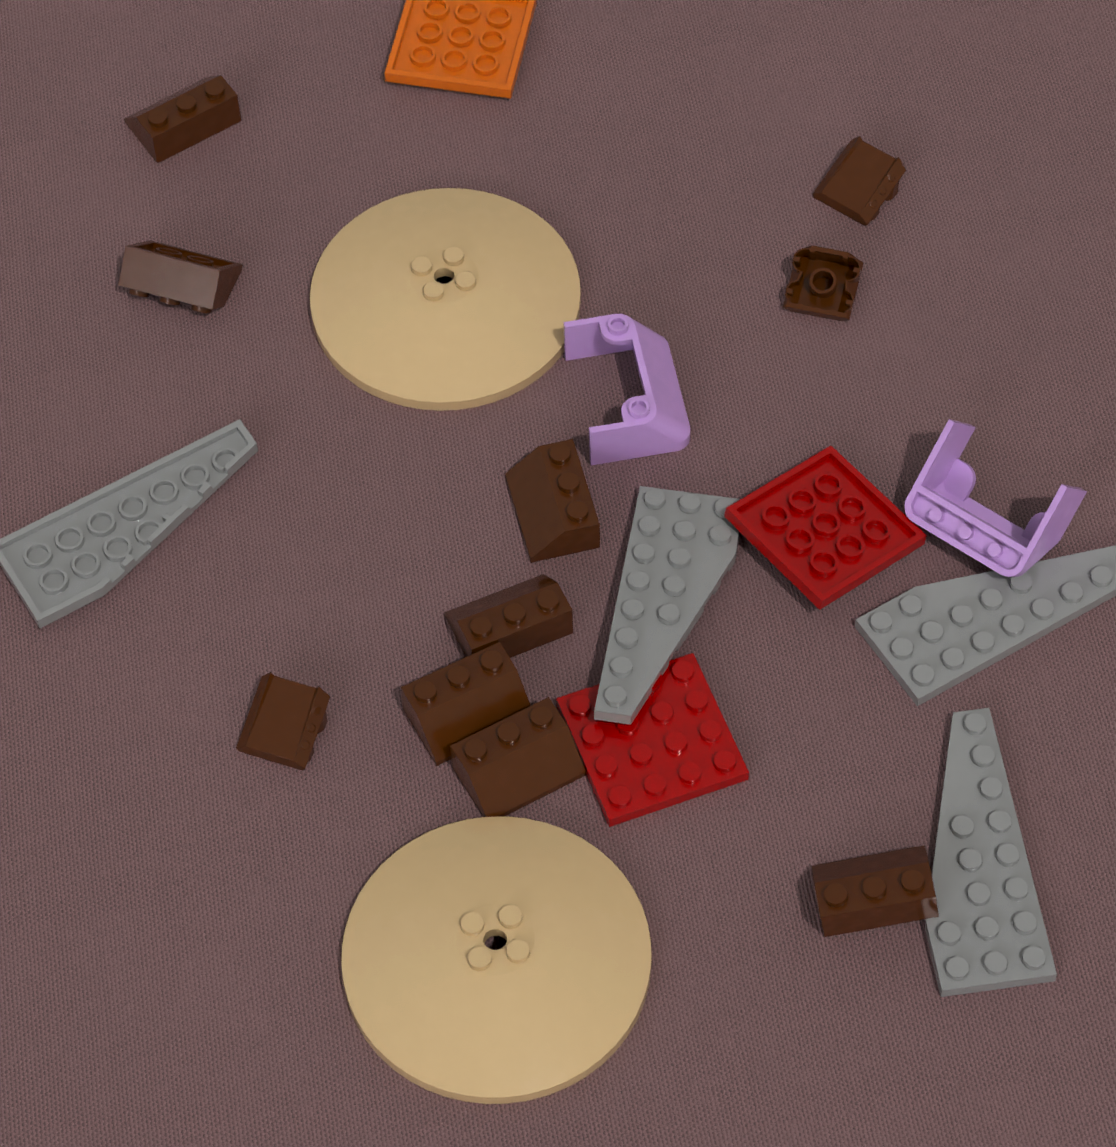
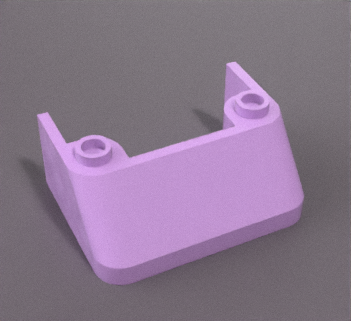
(651, 421)
(943, 507)

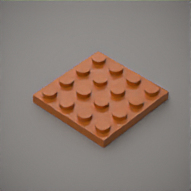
(461, 45)

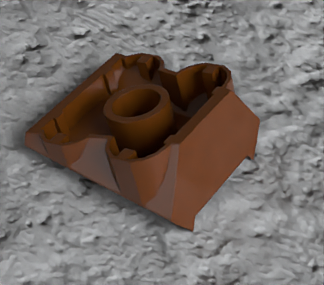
(860, 181)
(823, 283)
(284, 721)

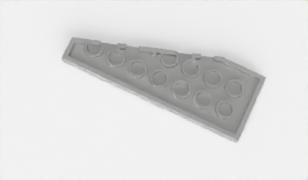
(103, 536)
(670, 570)
(967, 623)
(984, 889)

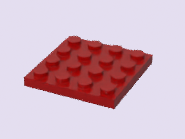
(825, 527)
(667, 753)

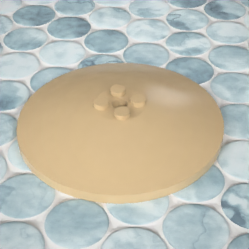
(455, 341)
(509, 1017)

